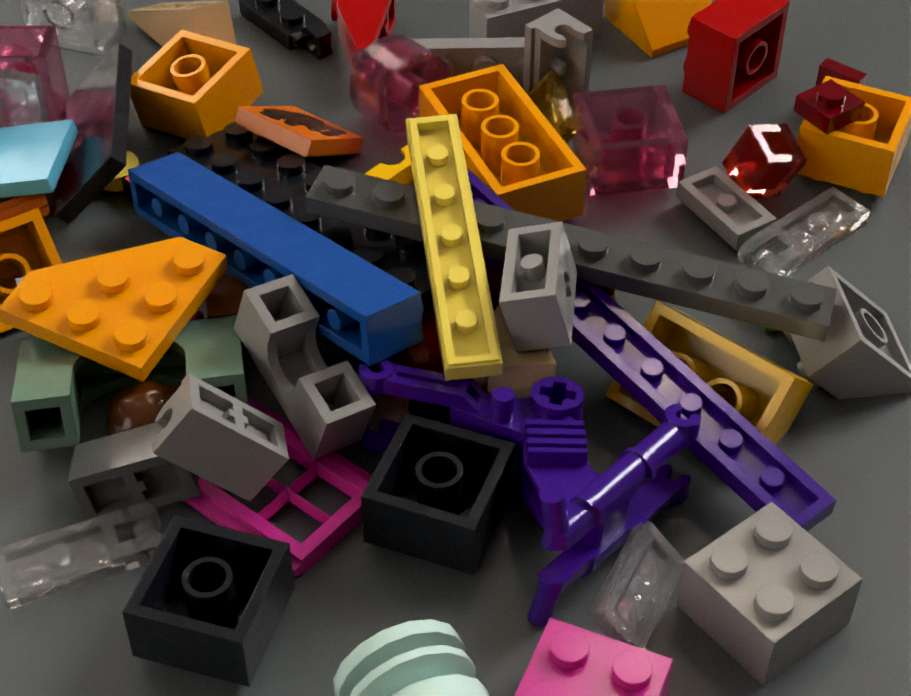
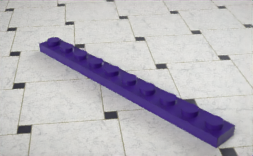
(660, 379)

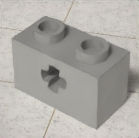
(538, 287)

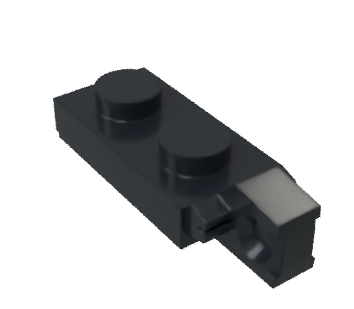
(289, 25)

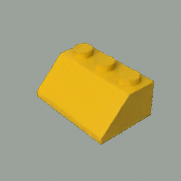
(746, 380)

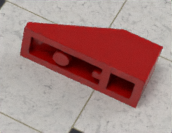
(362, 22)

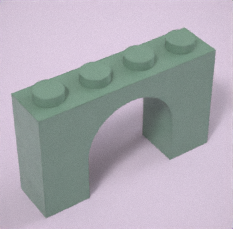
(57, 384)

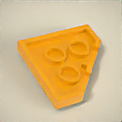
(117, 304)

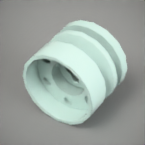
(410, 661)

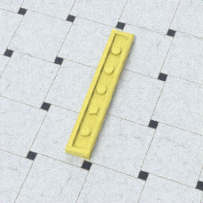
(453, 249)

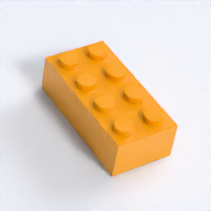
(510, 142)

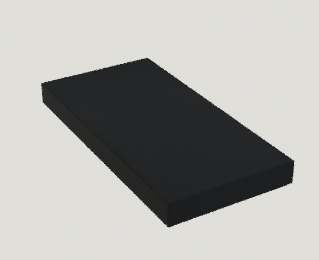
(102, 119)

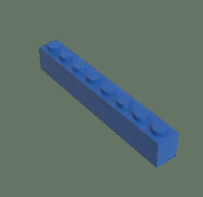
(356, 301)

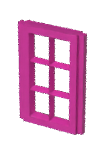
(331, 468)

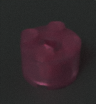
(388, 80)

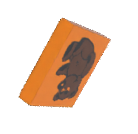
(298, 130)

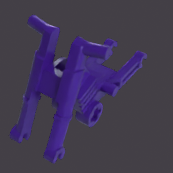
(577, 507)

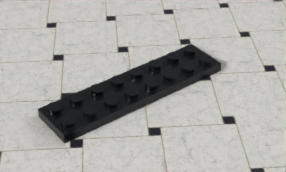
(284, 180)

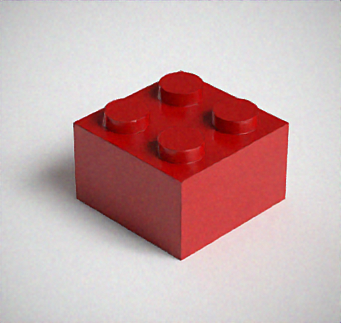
(733, 50)

